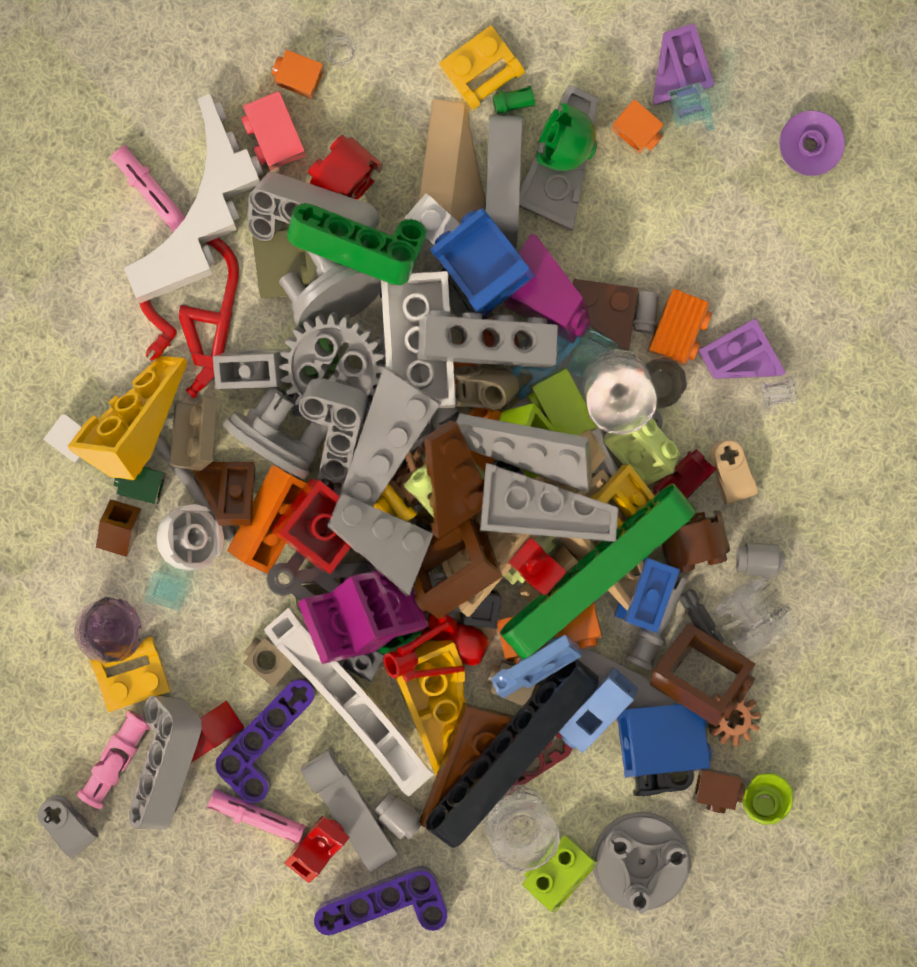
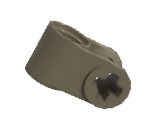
(478, 387)

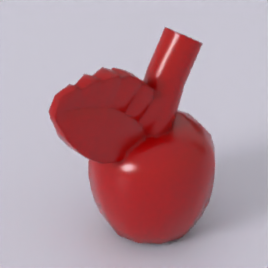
(468, 639)

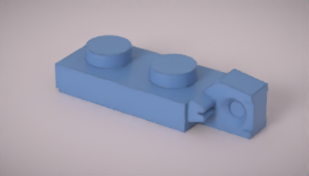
(537, 667)

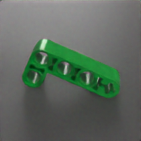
(358, 245)

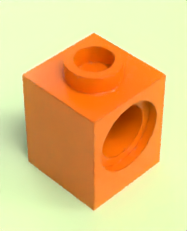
(298, 74)
(638, 127)

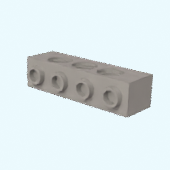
(436, 346)

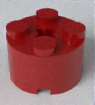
(345, 169)

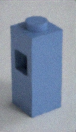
(599, 710)

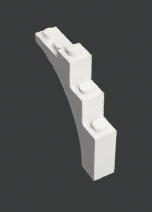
(181, 256)
(352, 702)

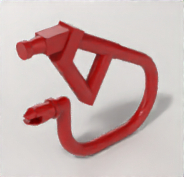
(186, 317)

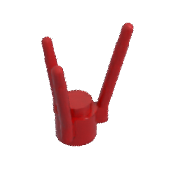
(404, 659)

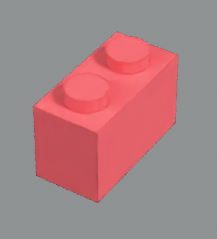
(274, 131)

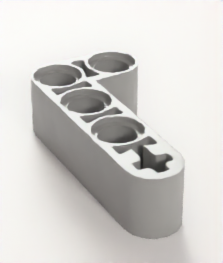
(504, 173)
(277, 195)
(344, 413)
(167, 762)
(349, 809)

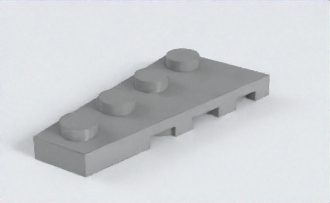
(553, 192)
(537, 450)

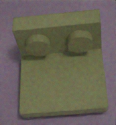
(276, 259)

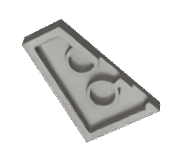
(383, 539)

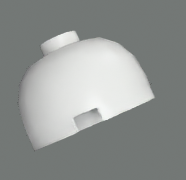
(190, 538)

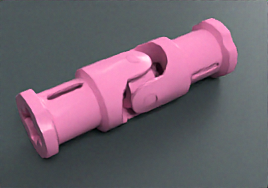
(112, 760)

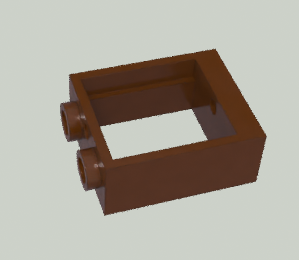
(466, 582)
(691, 697)

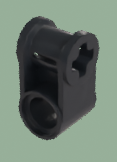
(660, 783)

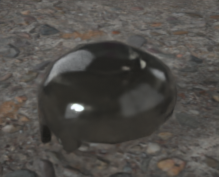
(668, 381)

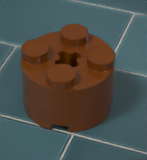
(697, 542)

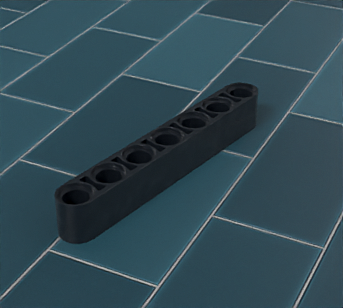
(511, 753)

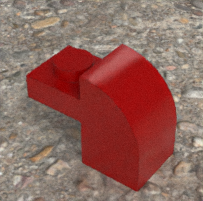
(316, 848)

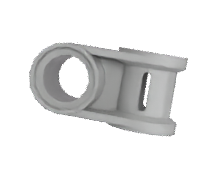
(69, 828)

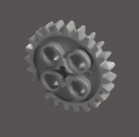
(308, 351)

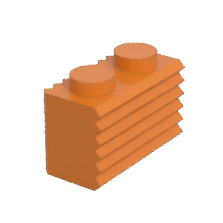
(679, 327)

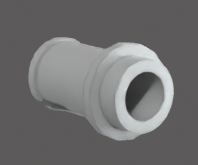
(646, 312)

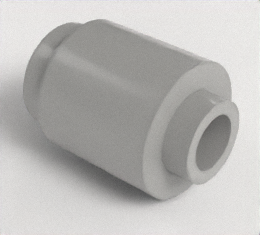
(760, 559)
(397, 816)

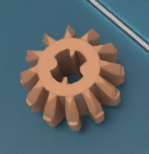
(737, 728)

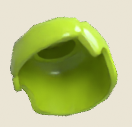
(768, 810)

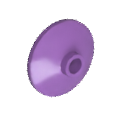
(823, 131)

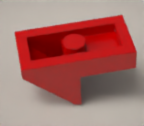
(537, 567)
(216, 728)

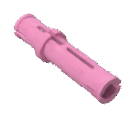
(125, 160)
(256, 816)

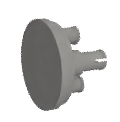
(335, 290)
(261, 434)
(641, 861)

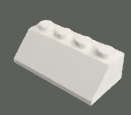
(401, 314)

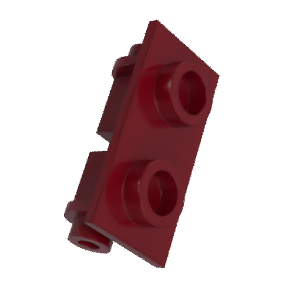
(689, 474)

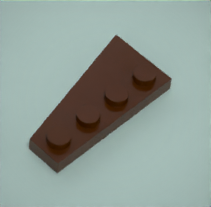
(470, 737)

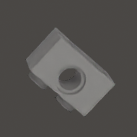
(249, 369)

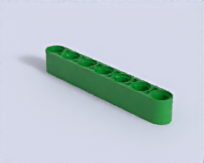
(598, 571)

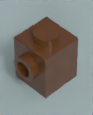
(118, 527)
(718, 790)

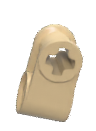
(733, 477)

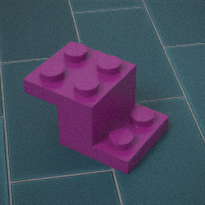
(360, 617)

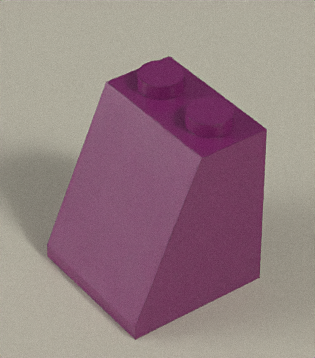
(549, 294)

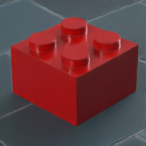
(306, 527)

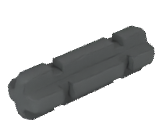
(699, 614)

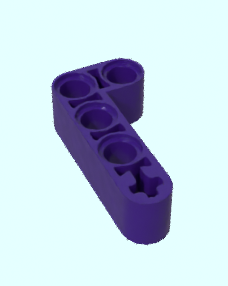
(269, 732)
(379, 906)

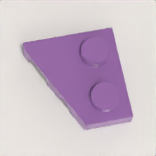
(680, 63)
(741, 354)

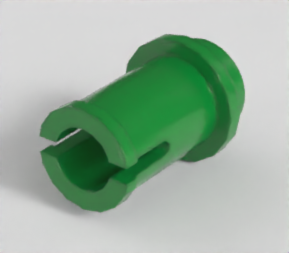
(513, 100)

